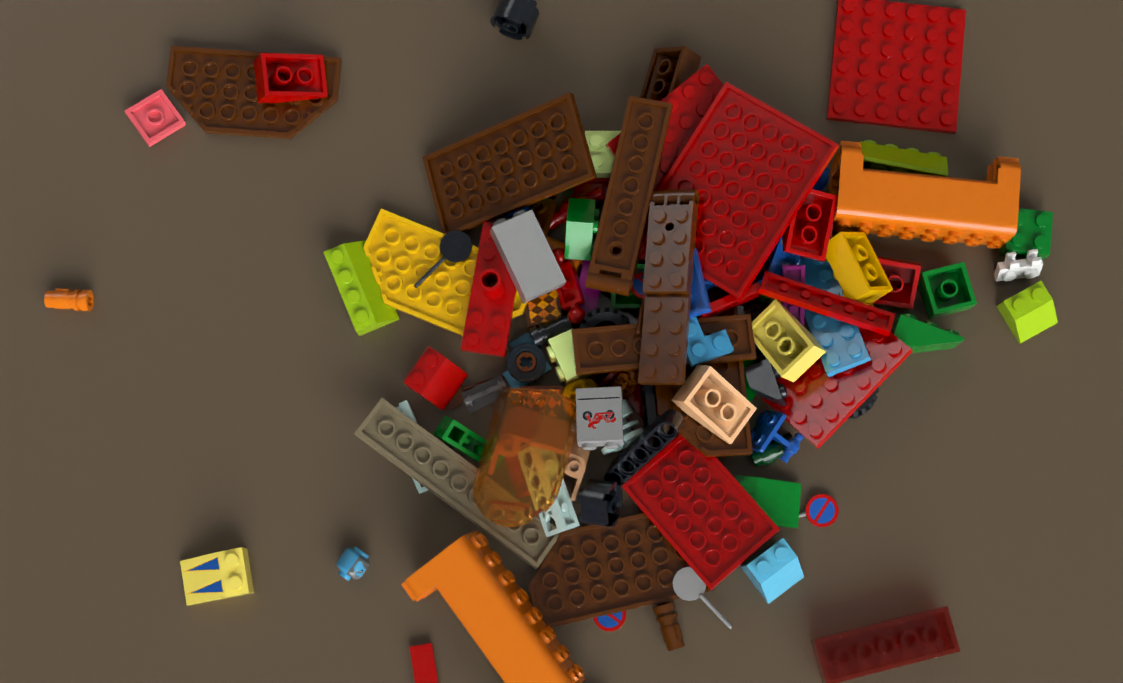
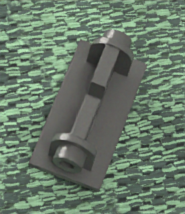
(484, 394)

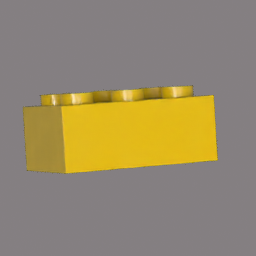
(857, 267)

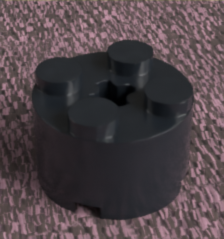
(515, 18)
(600, 502)

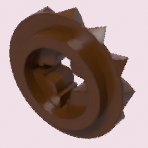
(627, 381)

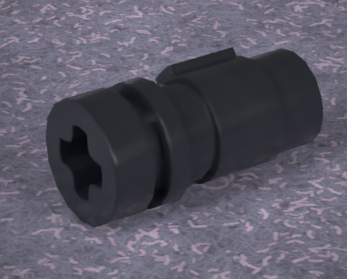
(549, 330)

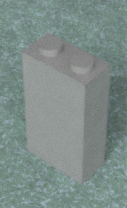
(527, 255)

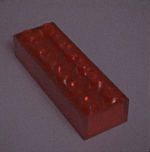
(885, 645)

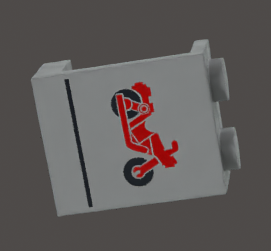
(599, 417)

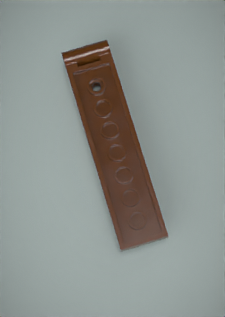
(629, 196)
(668, 286)

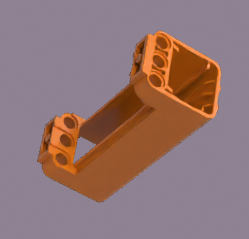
(925, 204)
(495, 612)

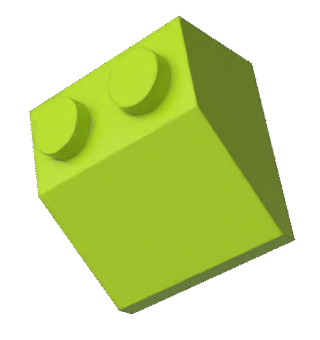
(1029, 312)

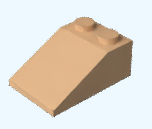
(714, 403)

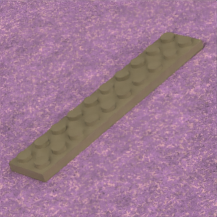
(446, 476)

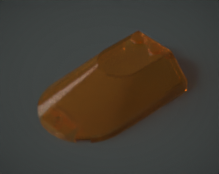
(524, 455)

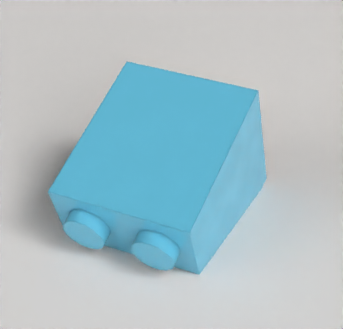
(774, 570)

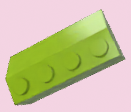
(902, 160)
(359, 288)

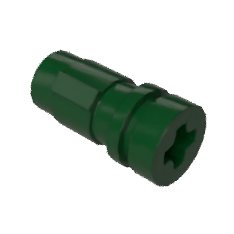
(771, 453)

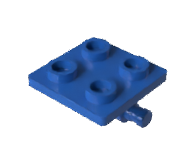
(766, 430)

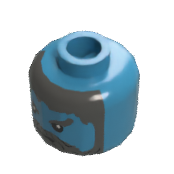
(353, 563)

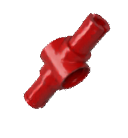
(561, 215)

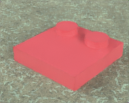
(155, 117)

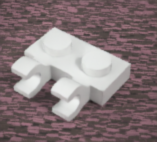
(1017, 269)

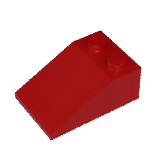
(289, 77)
(811, 226)

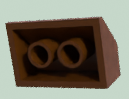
(668, 70)

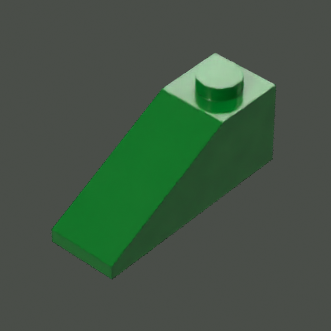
(460, 438)

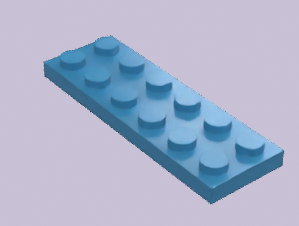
(839, 339)

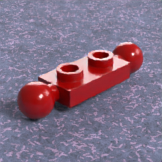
(571, 293)

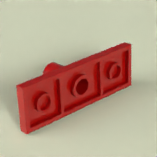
(489, 307)

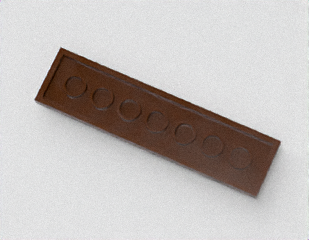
(619, 346)

